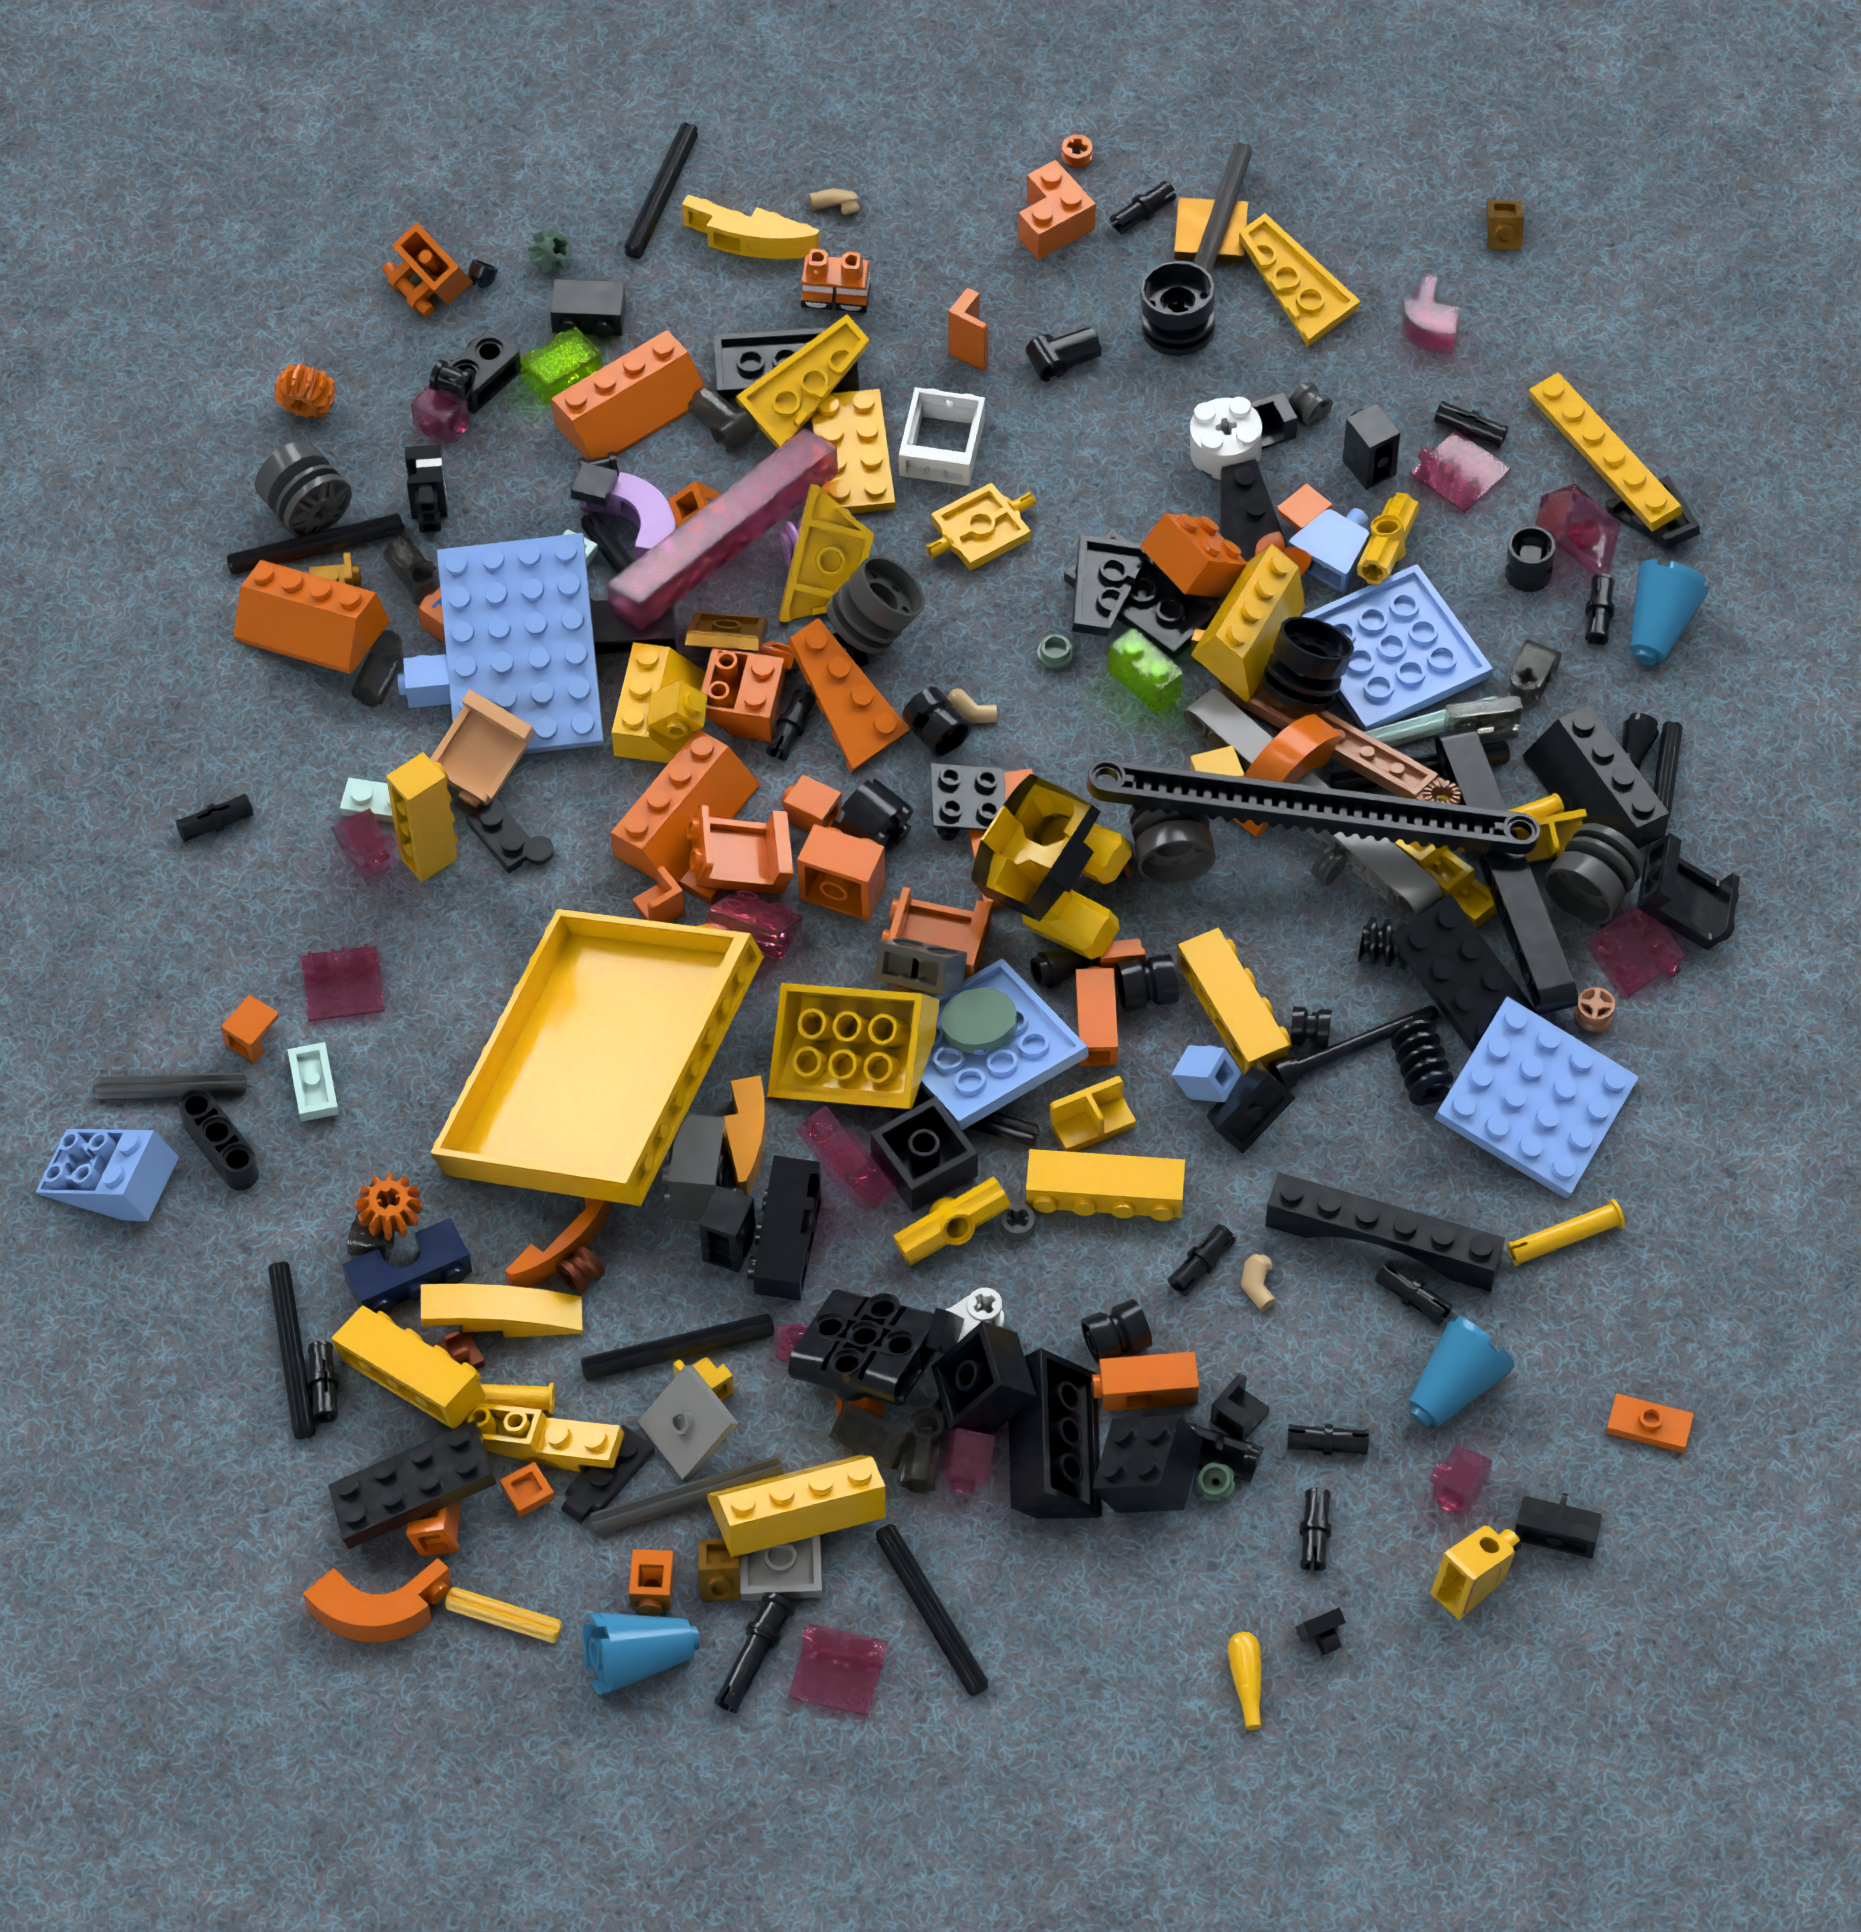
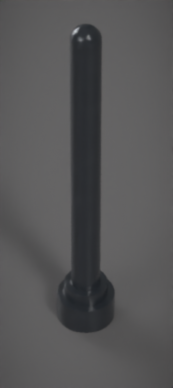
(1290, 1070)

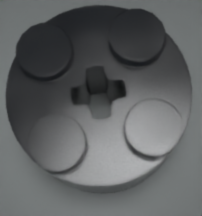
(875, 814)

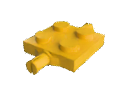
(981, 526)

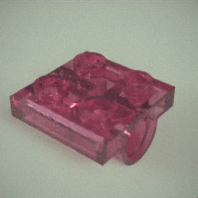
(769, 924)

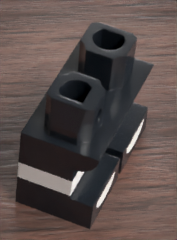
(426, 486)

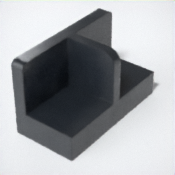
(1250, 1107)
(1558, 1526)

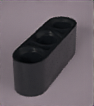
(212, 1125)

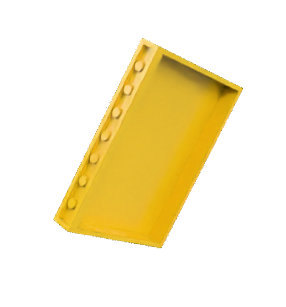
(597, 1056)

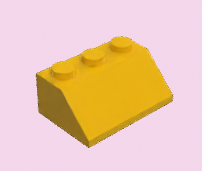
(647, 672)

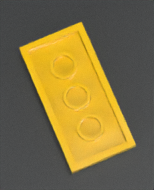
(857, 428)

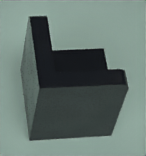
(1277, 419)
(1237, 1410)

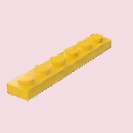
(1605, 452)

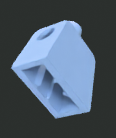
(1335, 546)

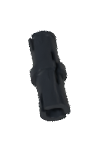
(1143, 207)
(1471, 423)
(1599, 609)
(790, 724)
(214, 817)
(1201, 1259)
(1413, 1292)
(323, 1381)
(1328, 1439)
(1315, 1529)

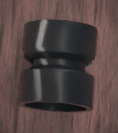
(1530, 558)
(936, 721)
(1147, 982)
(1122, 1330)

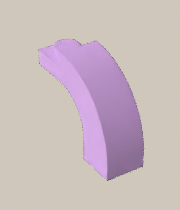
(643, 506)

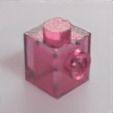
(440, 414)
(967, 1459)
(1460, 1479)

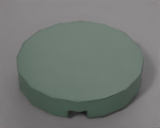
(979, 1020)

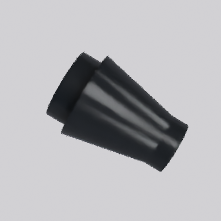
(1638, 736)
(1056, 966)

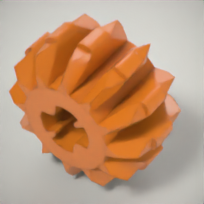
(305, 391)
(393, 1217)

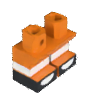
(847, 274)

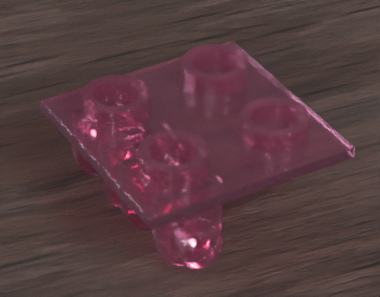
(1459, 470)
(1635, 951)
(342, 983)
(838, 1669)

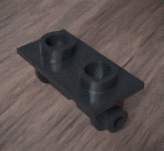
(1228, 1450)

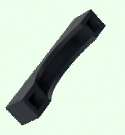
(1447, 1247)

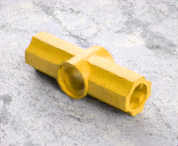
(1388, 538)
(934, 1229)

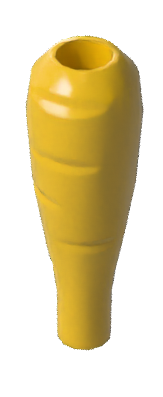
(1246, 1670)

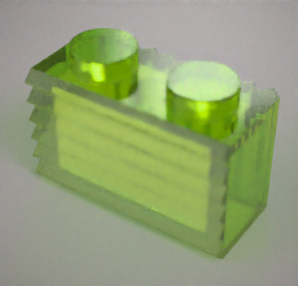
(560, 364)
(1144, 671)

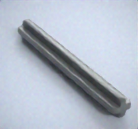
(1223, 206)
(680, 1497)

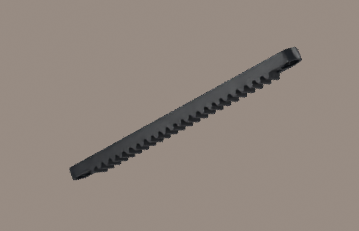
(1313, 808)

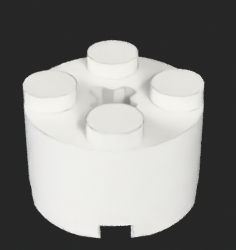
(1224, 434)

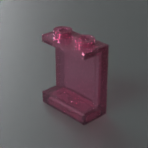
(846, 1159)

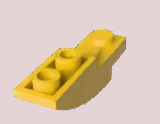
(757, 236)
(547, 1441)

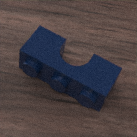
(382, 1286)

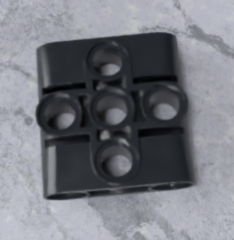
(864, 1347)

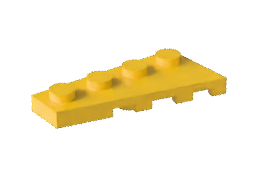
(800, 384)

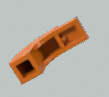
(1292, 754)
(377, 1616)

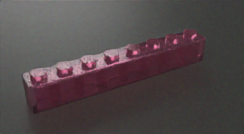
(722, 529)

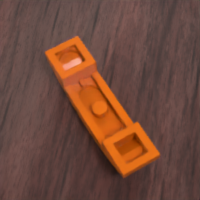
(537, 1266)

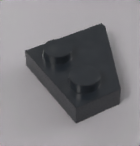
(1668, 535)

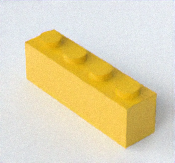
(422, 816)
(1232, 1000)
(1105, 1184)
(409, 1366)

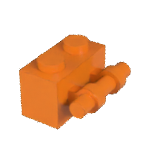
(432, 264)

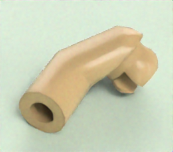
(834, 197)
(970, 710)
(1253, 1279)

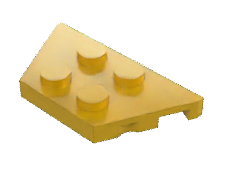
(824, 556)

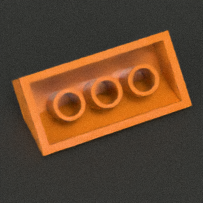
(628, 398)
(308, 617)
(656, 825)

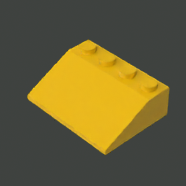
(851, 1045)

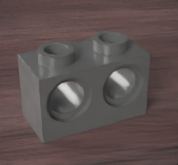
(920, 965)

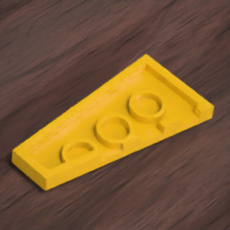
(1298, 281)

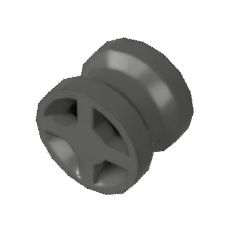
(1310, 404)

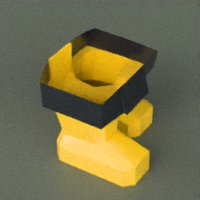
(1037, 854)

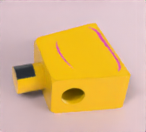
(1474, 1569)

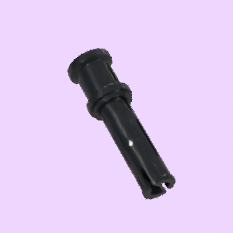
(761, 1636)

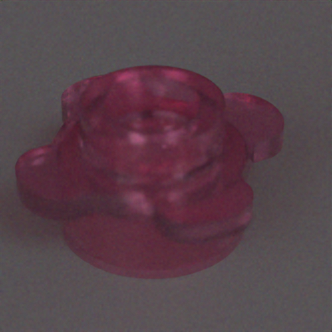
(785, 1335)

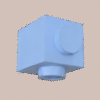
(425, 681)
(1206, 1073)

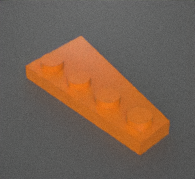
(854, 708)

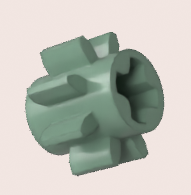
(549, 250)

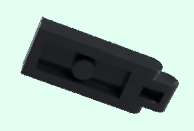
(599, 1485)

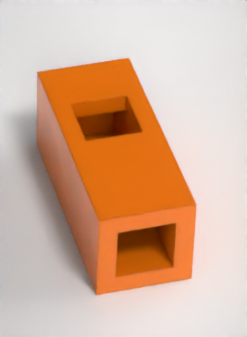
(1097, 1015)
(1147, 1381)

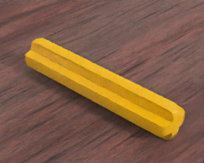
(503, 1614)

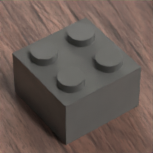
(695, 1166)

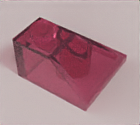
(1580, 527)

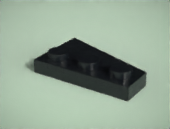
(1246, 507)

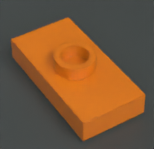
(1650, 1423)

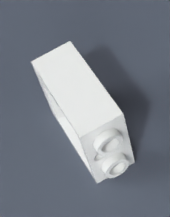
(939, 463)

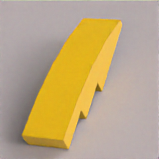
(1453, 877)
(501, 1308)

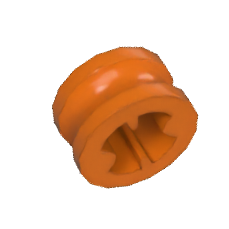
(1077, 160)

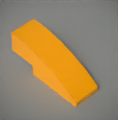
(746, 1131)

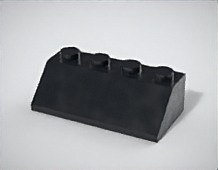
(1593, 773)
(1056, 1442)

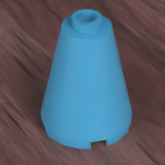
(1663, 608)
(1457, 1373)
(634, 1647)

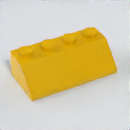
(1249, 620)
(799, 1504)

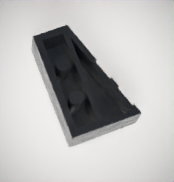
(787, 1228)

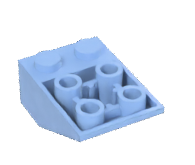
(110, 1171)

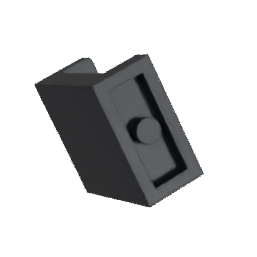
(1686, 896)

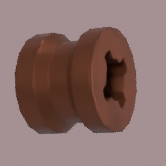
(580, 1270)

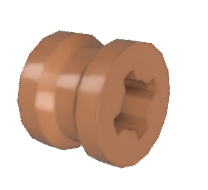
(1598, 1001)

